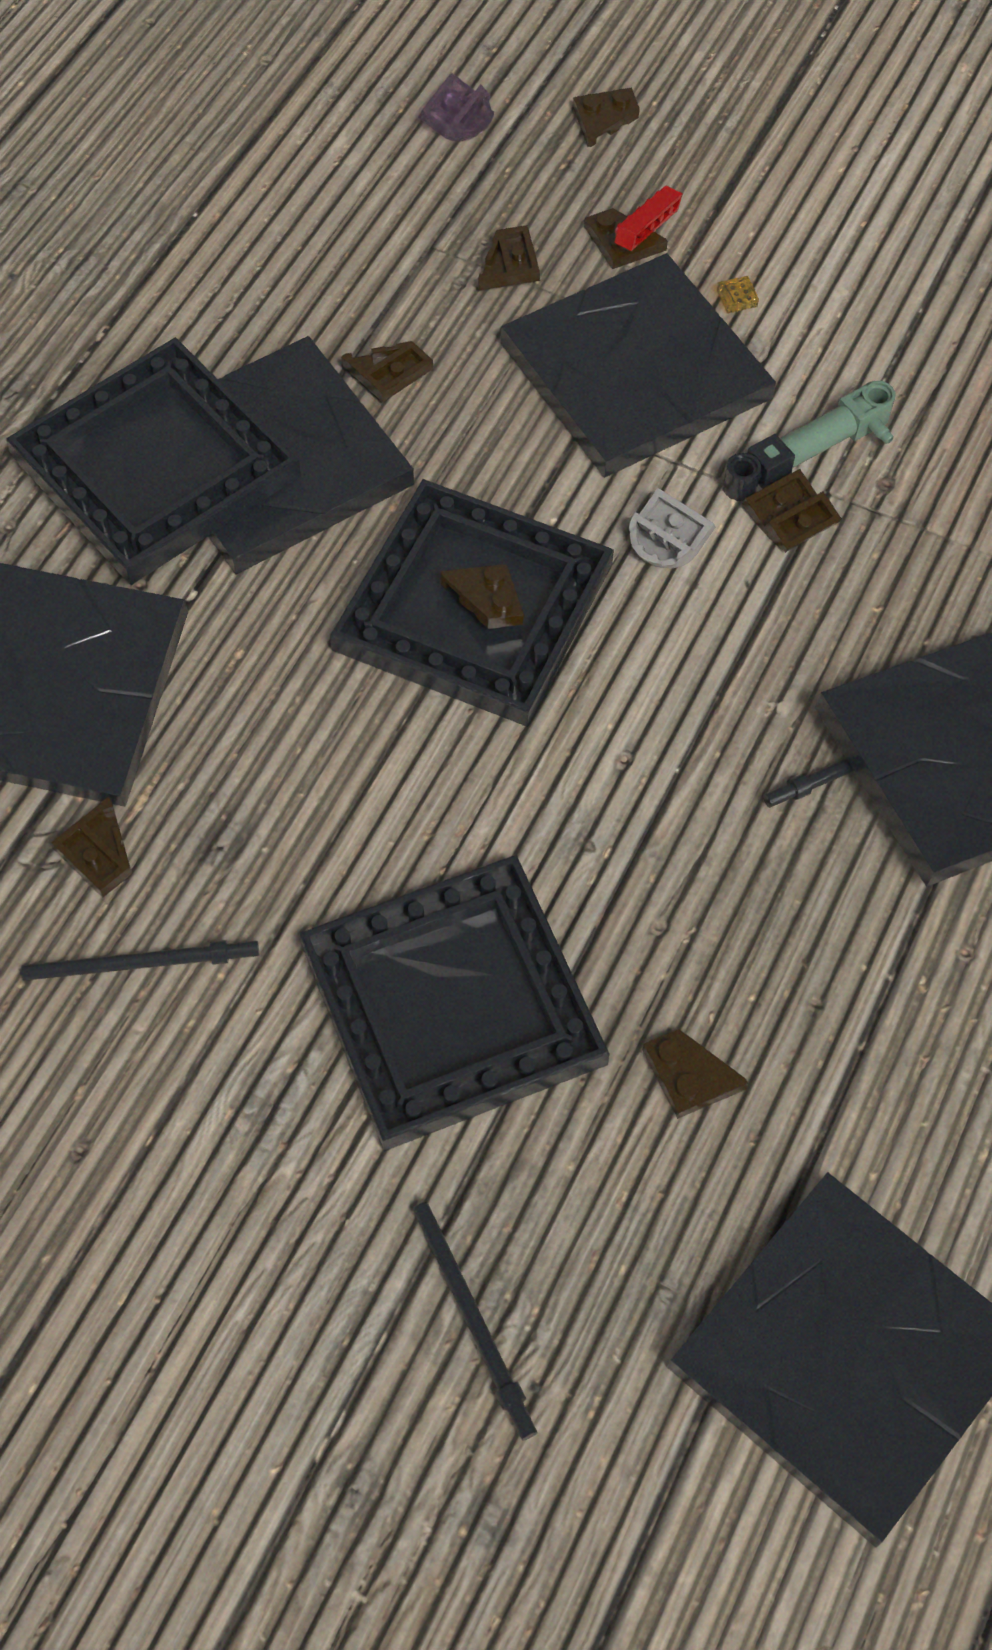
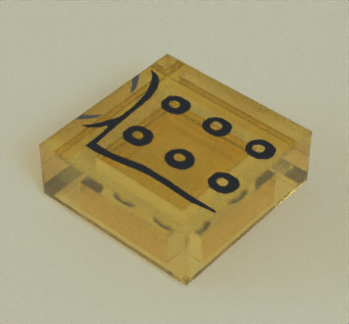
(737, 294)

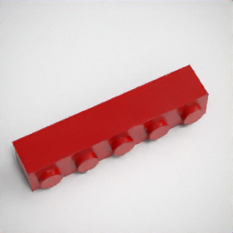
(648, 218)

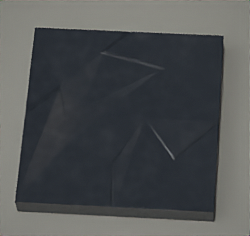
(636, 364)
(339, 446)
(153, 459)
(425, 635)
(80, 680)
(925, 753)
(452, 1001)
(846, 1357)

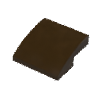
(791, 511)

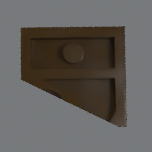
(605, 112)
(602, 231)
(510, 260)
(389, 368)
(487, 593)
(96, 849)
(690, 1073)

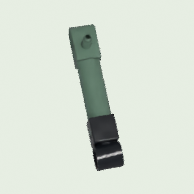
(775, 457)

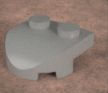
(668, 531)

